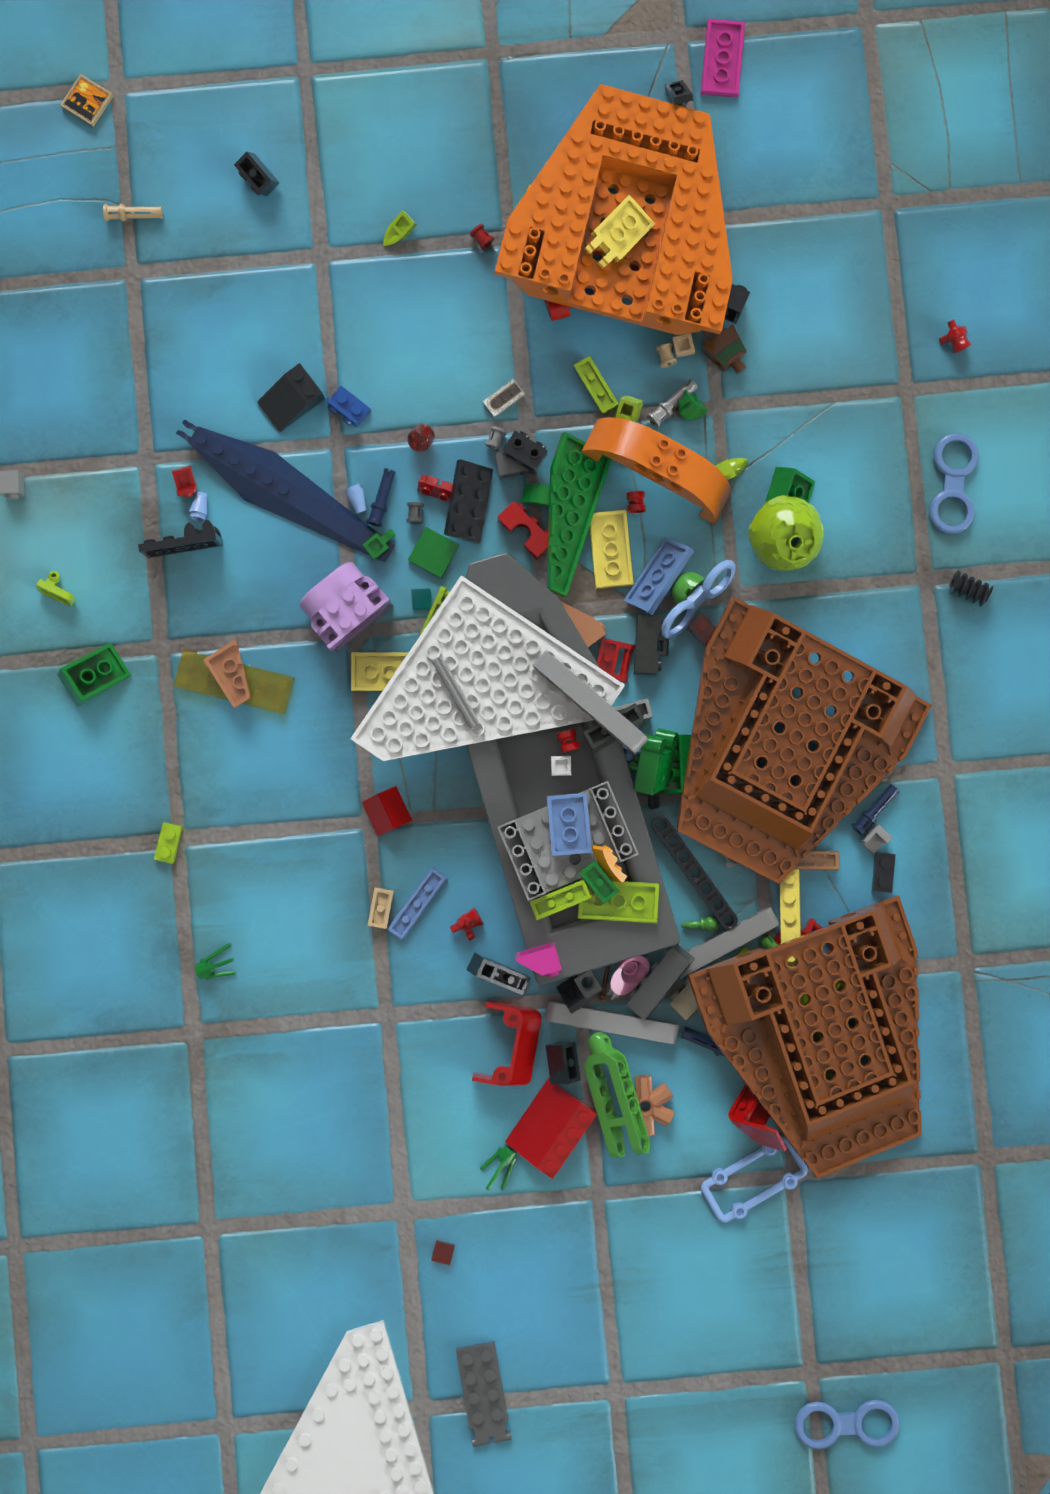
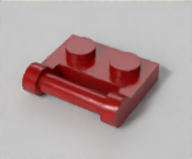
(608, 657)

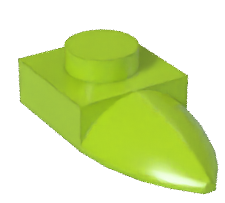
(399, 228)
(732, 467)

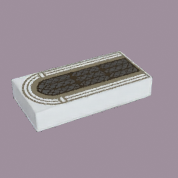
(503, 398)

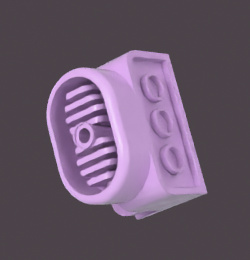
(344, 605)

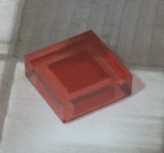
(442, 1252)

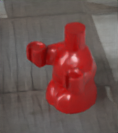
(956, 337)
(467, 922)

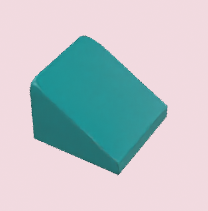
(421, 598)

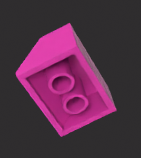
(541, 959)

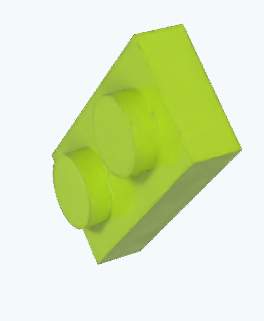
(168, 842)

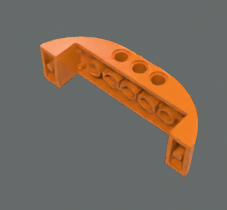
(662, 462)

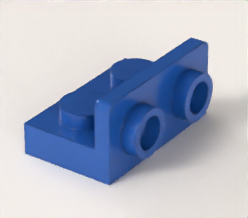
(348, 407)

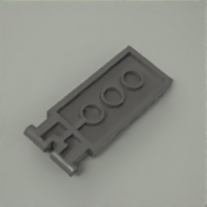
(483, 1392)

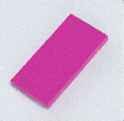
(722, 58)

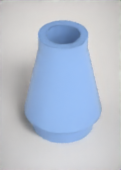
(356, 497)
(198, 509)

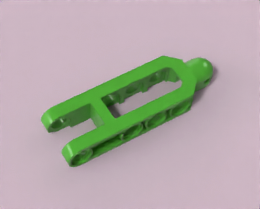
(610, 1123)

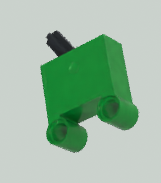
(655, 765)

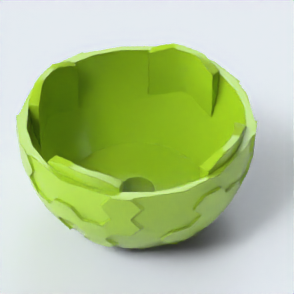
(777, 525)

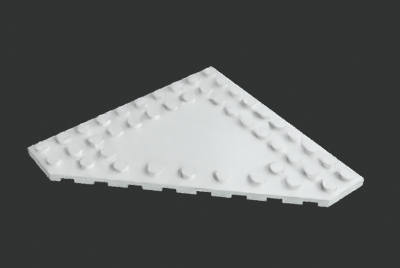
(492, 661)
(355, 1428)

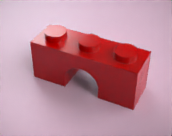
(515, 517)

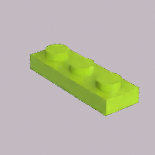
(595, 385)
(560, 899)

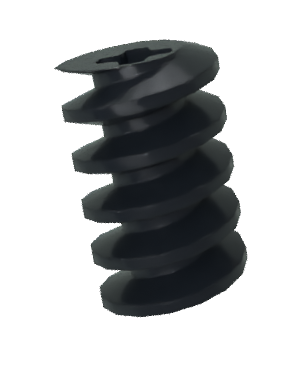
(970, 588)

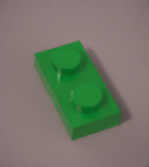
(599, 881)

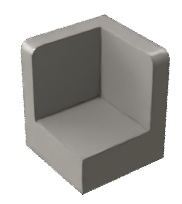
(875, 838)

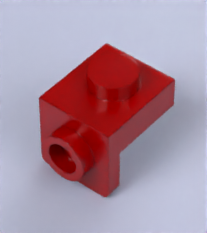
(184, 481)

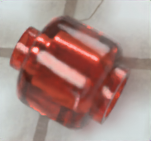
(421, 437)

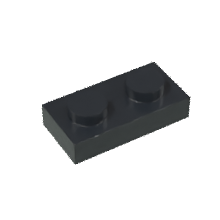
(678, 93)
(883, 872)
(571, 995)

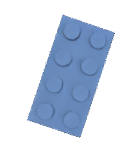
(658, 576)

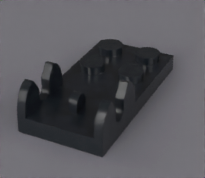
(192, 541)

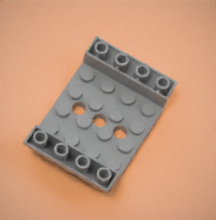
(530, 843)

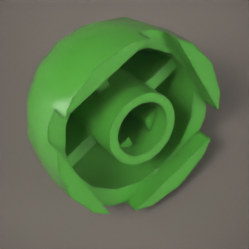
(685, 586)

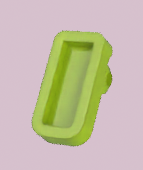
(51, 590)

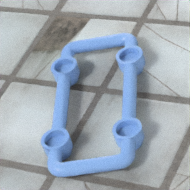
(739, 1209)

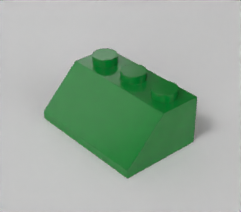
(790, 483)
(679, 766)

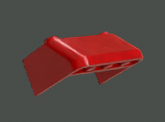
(528, 1025)
(751, 1119)

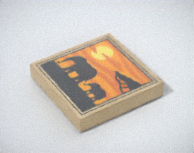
(86, 100)

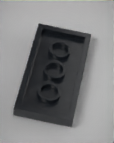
(468, 501)

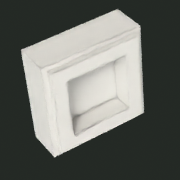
(561, 765)

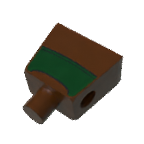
(726, 350)

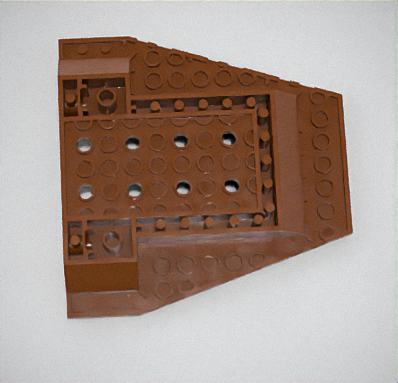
(741, 695)
(767, 1034)

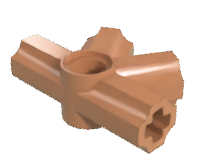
(656, 1098)

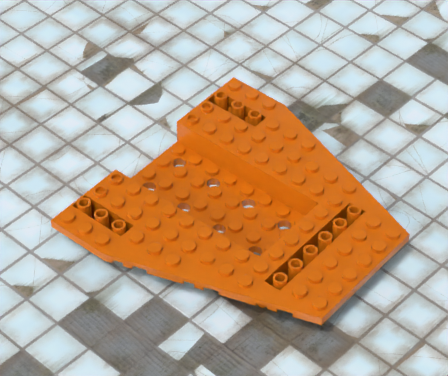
(642, 152)

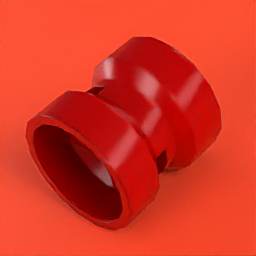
(636, 502)
(568, 736)

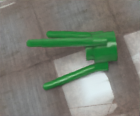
(205, 969)
(506, 1157)

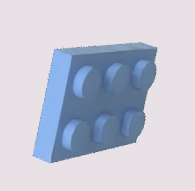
(569, 824)

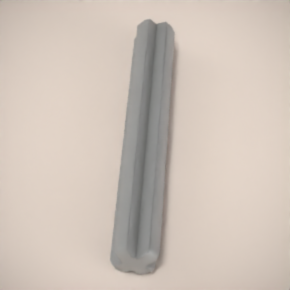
(456, 692)

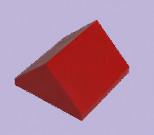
(387, 811)

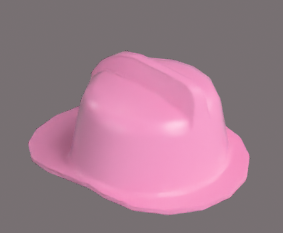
(629, 974)

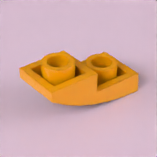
(607, 862)

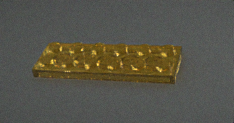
(267, 688)

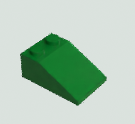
(93, 674)

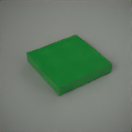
(433, 552)

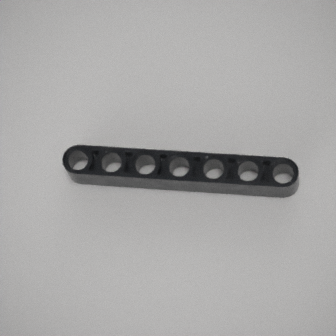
(700, 879)

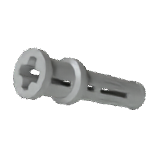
(666, 408)

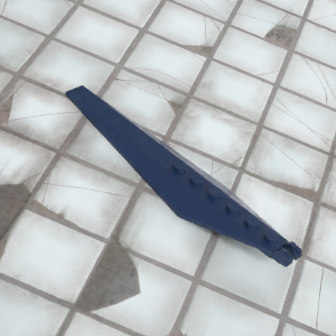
(279, 487)

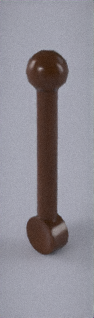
(602, 996)

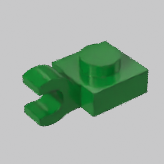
(377, 545)

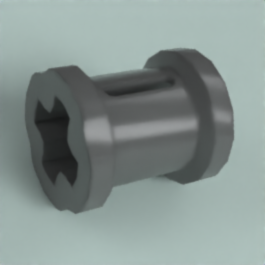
(415, 513)

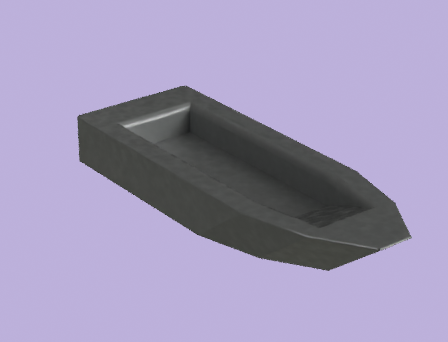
(518, 778)

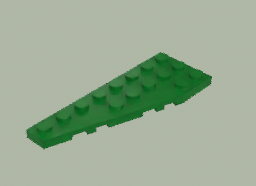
(572, 502)

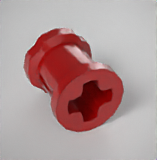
(482, 236)

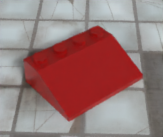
(551, 1128)

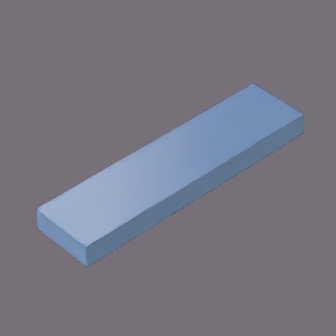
(417, 903)

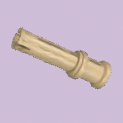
(156, 212)

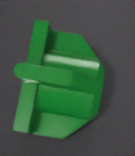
(691, 407)

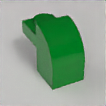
(536, 495)

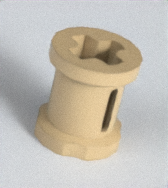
(666, 355)

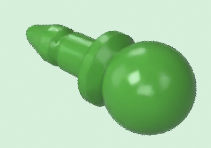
(709, 923)

